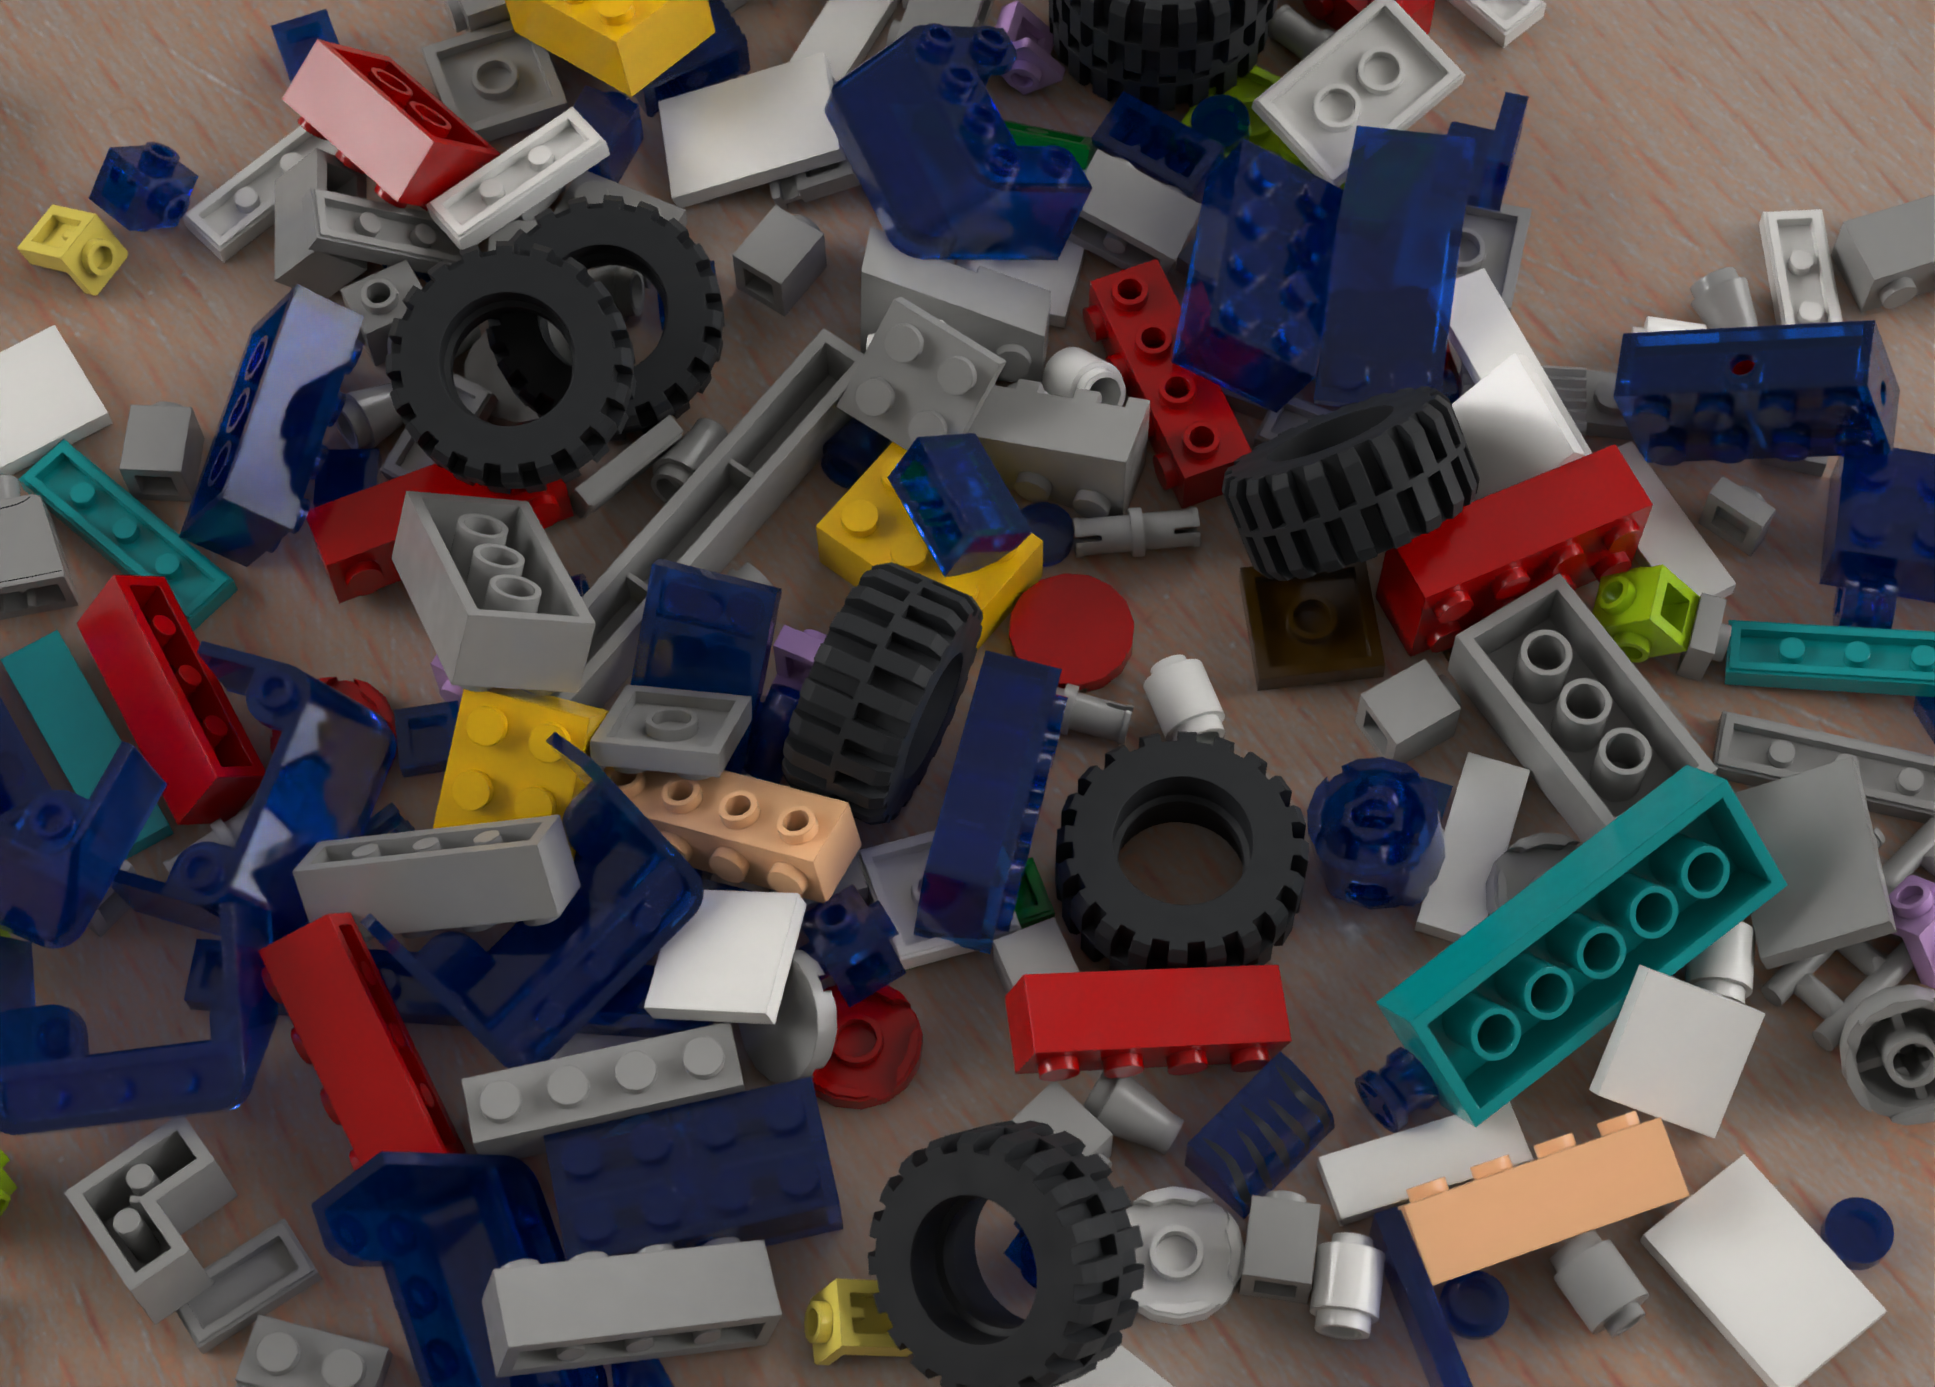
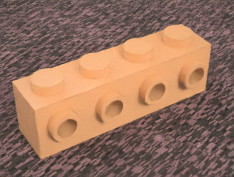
(750, 829)
(1544, 1199)

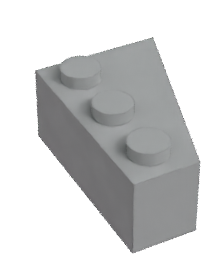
(983, 305)

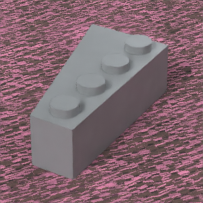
(1065, 447)

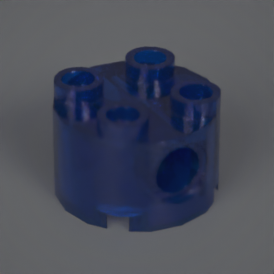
(1376, 834)

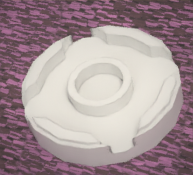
(1188, 1255)

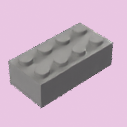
(492, 594)
(1571, 706)

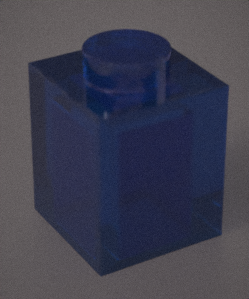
(618, 123)

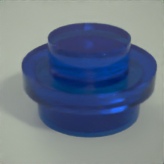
(1474, 1305)

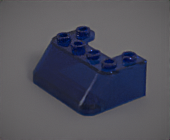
(942, 156)
(438, 1235)

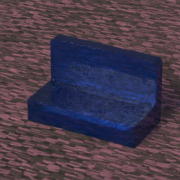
(1494, 152)

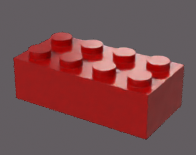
(1564, 521)

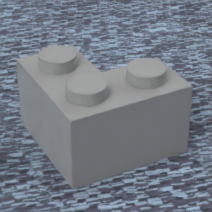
(145, 1204)

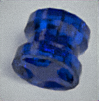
(1865, 601)
(1397, 1089)

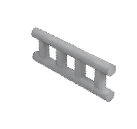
(1880, 970)

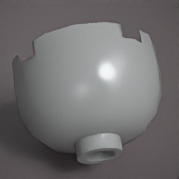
(1891, 1053)

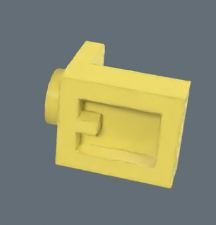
(76, 245)
(847, 1322)

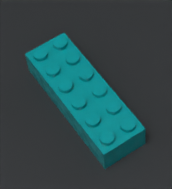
(1568, 945)

